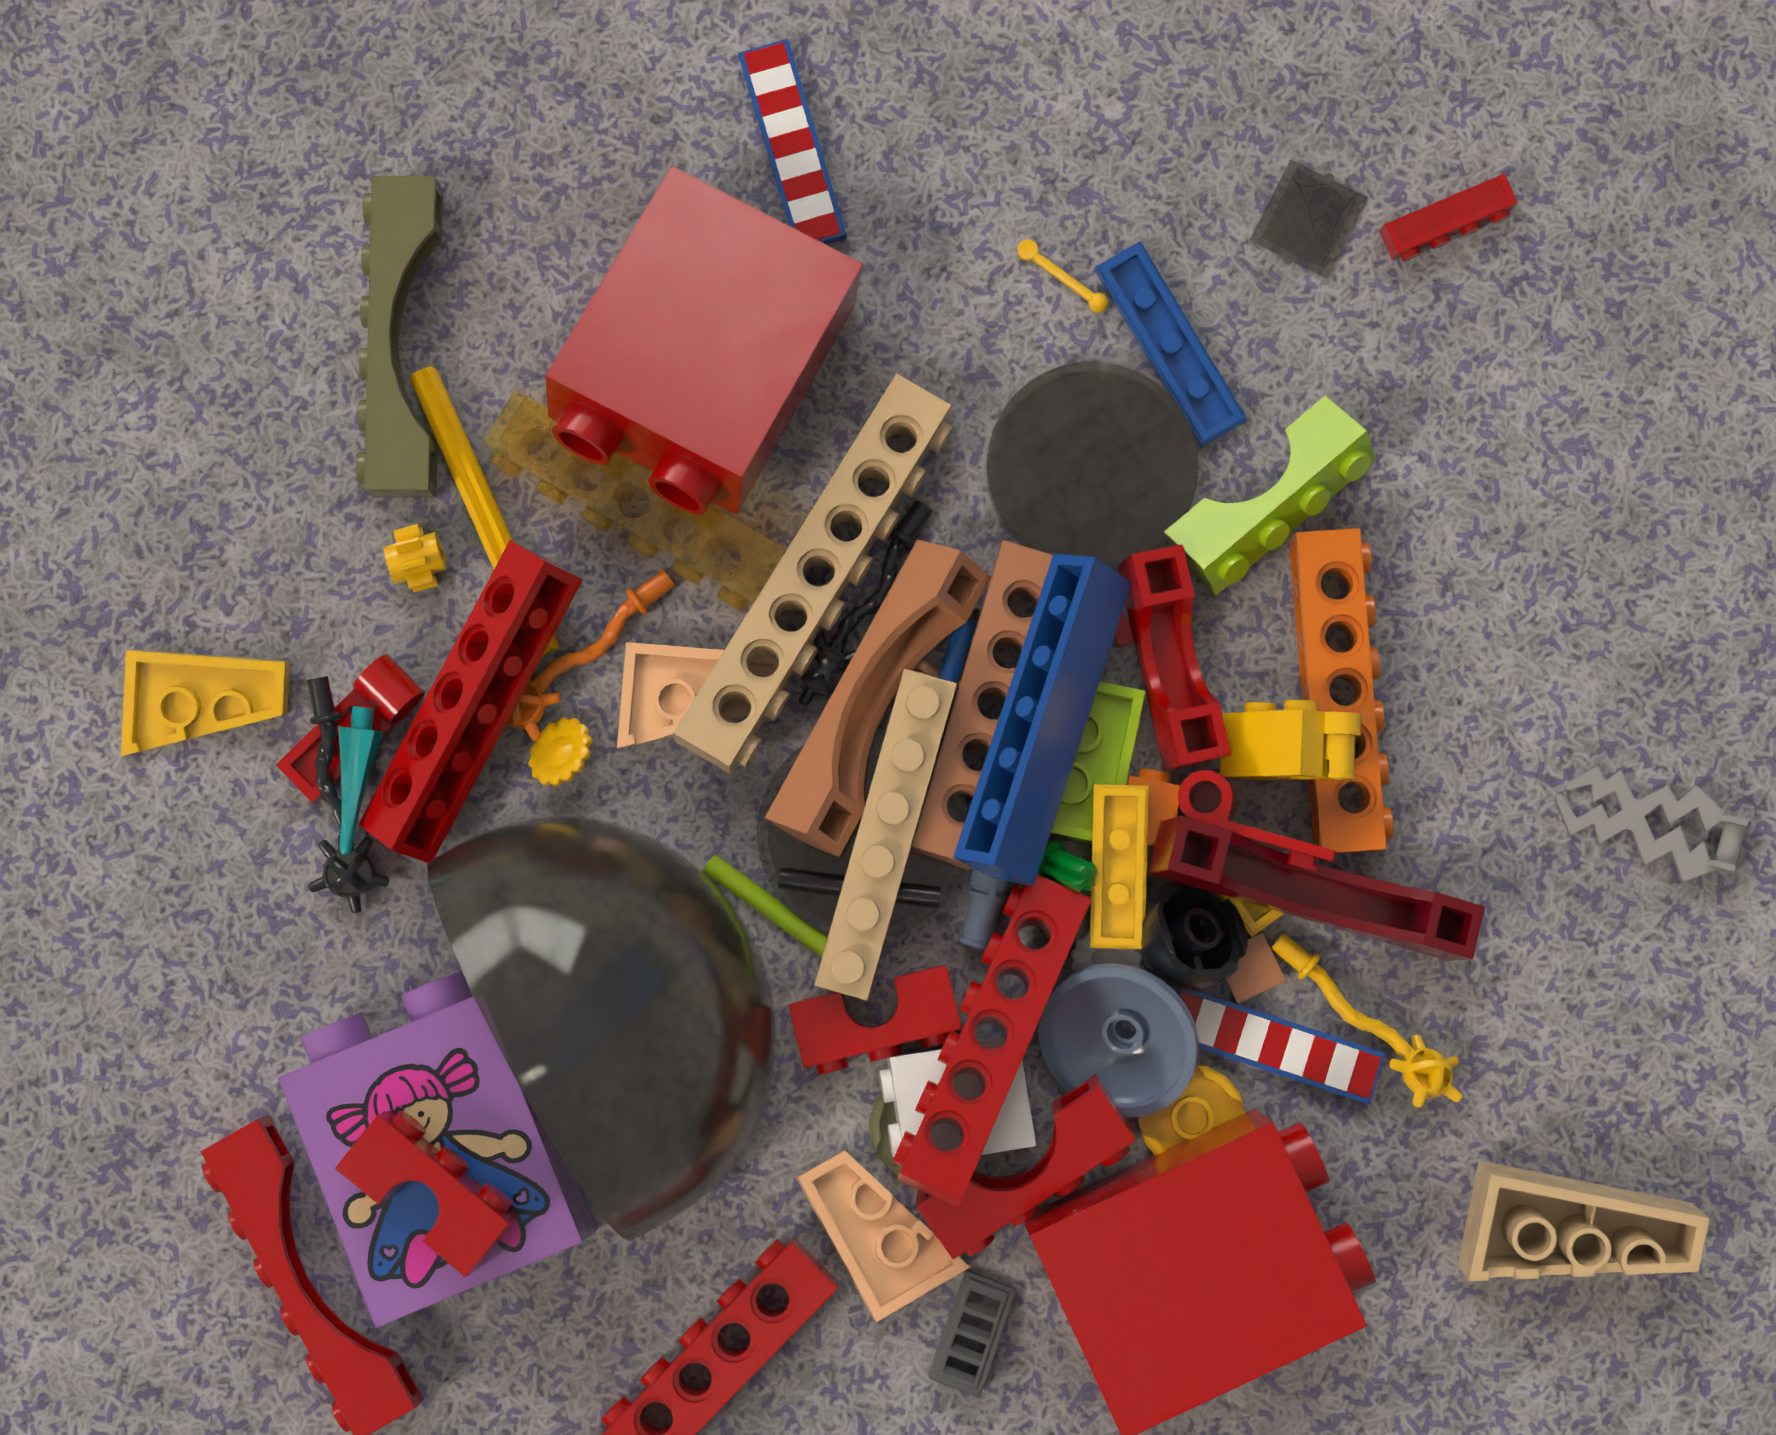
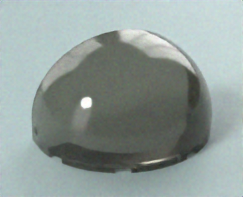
(616, 1003)

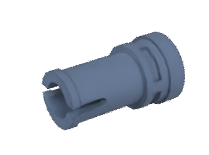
(983, 909)

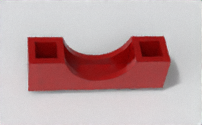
(1181, 707)
(1085, 1134)

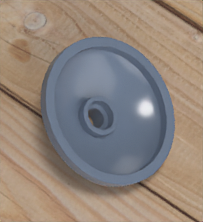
(1085, 1037)

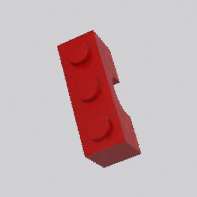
(830, 1035)
(469, 1215)

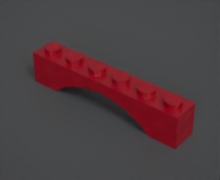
(1346, 901)

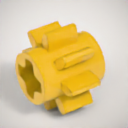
(415, 558)

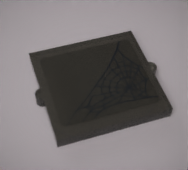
(1308, 219)

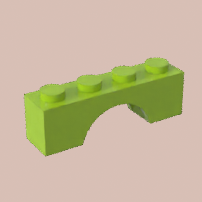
(1230, 537)

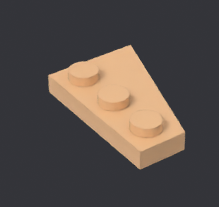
(663, 684)
(877, 1239)

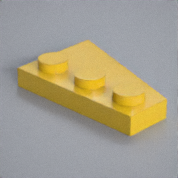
(196, 694)

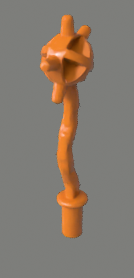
(533, 701)

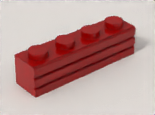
(1447, 217)

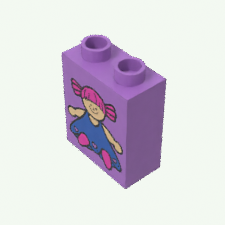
(463, 1093)

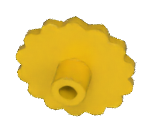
(560, 751)

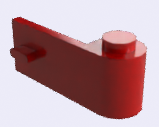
(1212, 800)

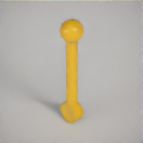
(1029, 252)

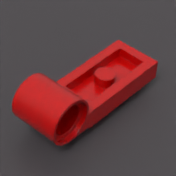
(379, 687)

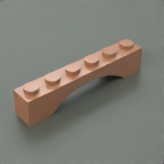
(826, 784)

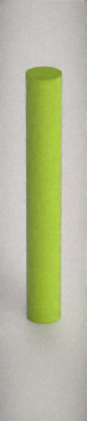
(765, 904)

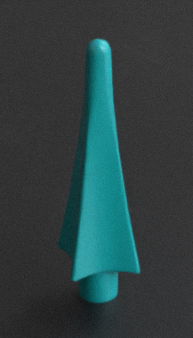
(357, 756)

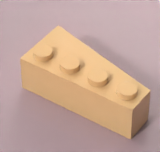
(1558, 1225)

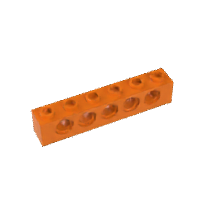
(1346, 556)

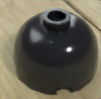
(1192, 937)

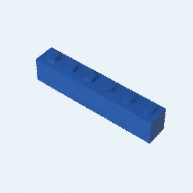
(1043, 719)

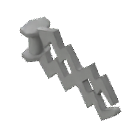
(1632, 818)

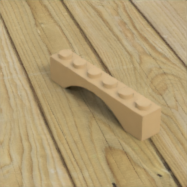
(885, 834)

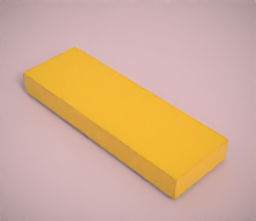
(1121, 863)

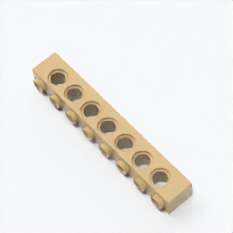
(901, 410)

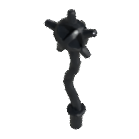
(829, 661)
(341, 874)

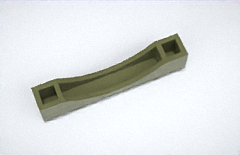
(404, 231)

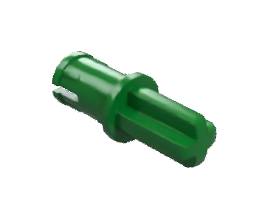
(1067, 868)

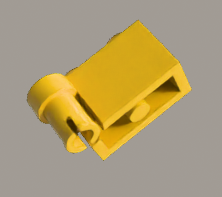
(1290, 742)

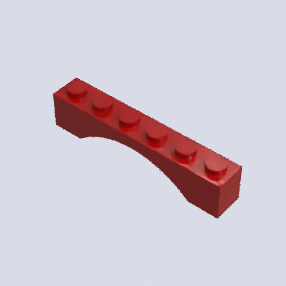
(363, 1376)

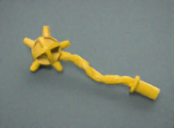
(1422, 1068)

